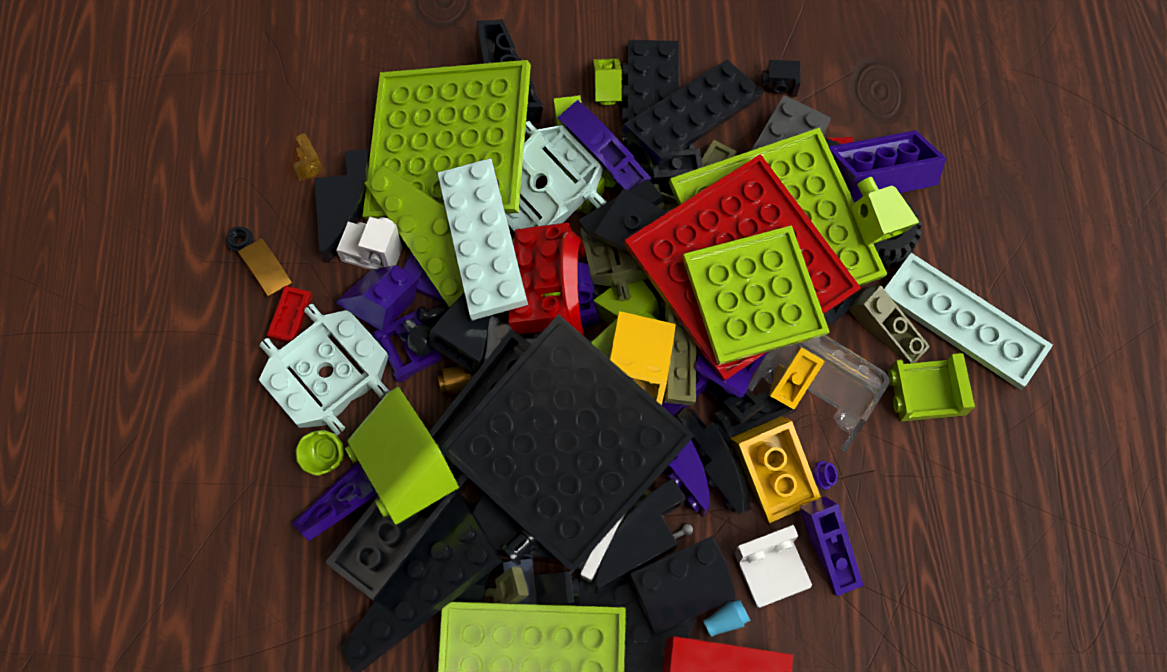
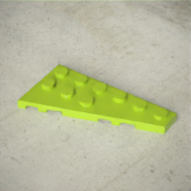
(423, 227)

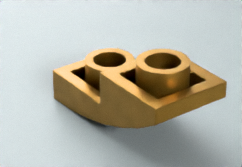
(264, 267)

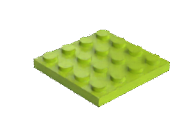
(755, 295)

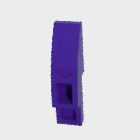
(603, 145)
(691, 478)

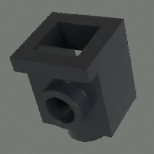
(782, 77)

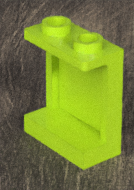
(931, 389)

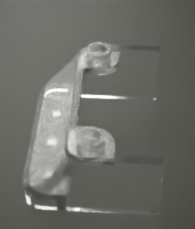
(842, 381)

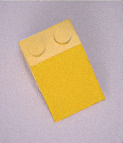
(776, 467)

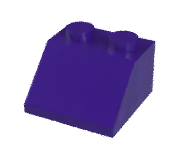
(380, 295)

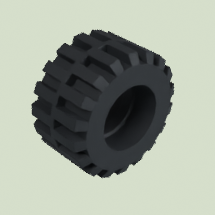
(897, 250)

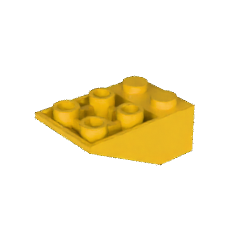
(643, 351)

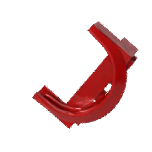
(547, 265)

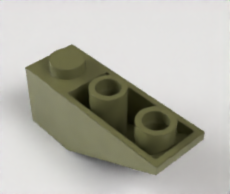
(886, 321)

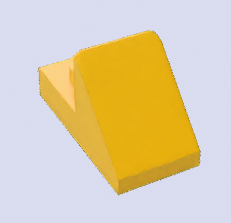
(796, 376)

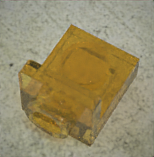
(310, 162)

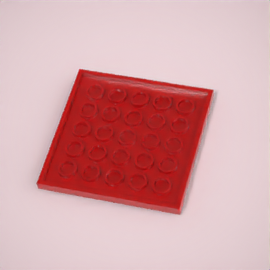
(731, 209)

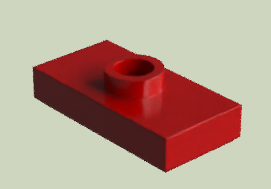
(289, 314)

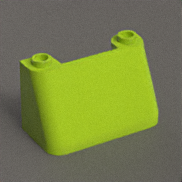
(400, 458)

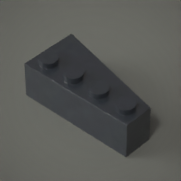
(495, 46)

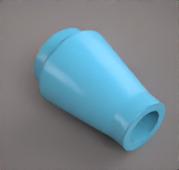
(727, 618)

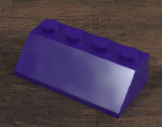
(891, 160)

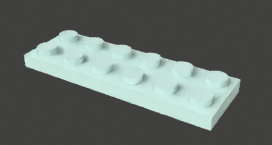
(482, 239)
(967, 321)

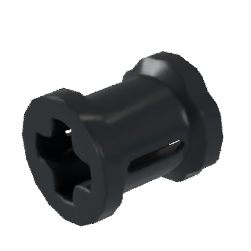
(509, 548)

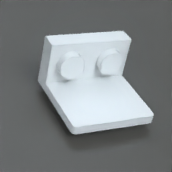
(773, 567)

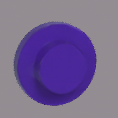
(824, 475)

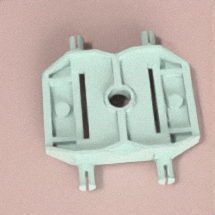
(561, 194)
(315, 350)

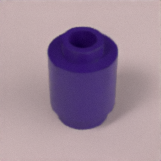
(585, 283)

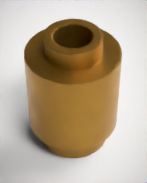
(454, 380)

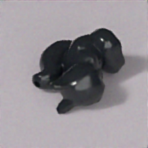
(418, 334)

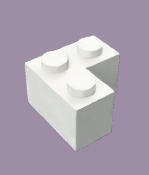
(370, 244)

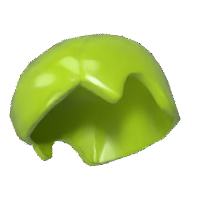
(319, 452)

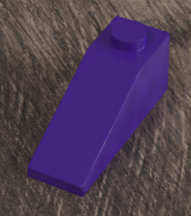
(831, 544)

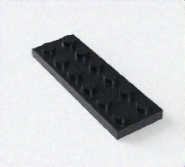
(692, 112)

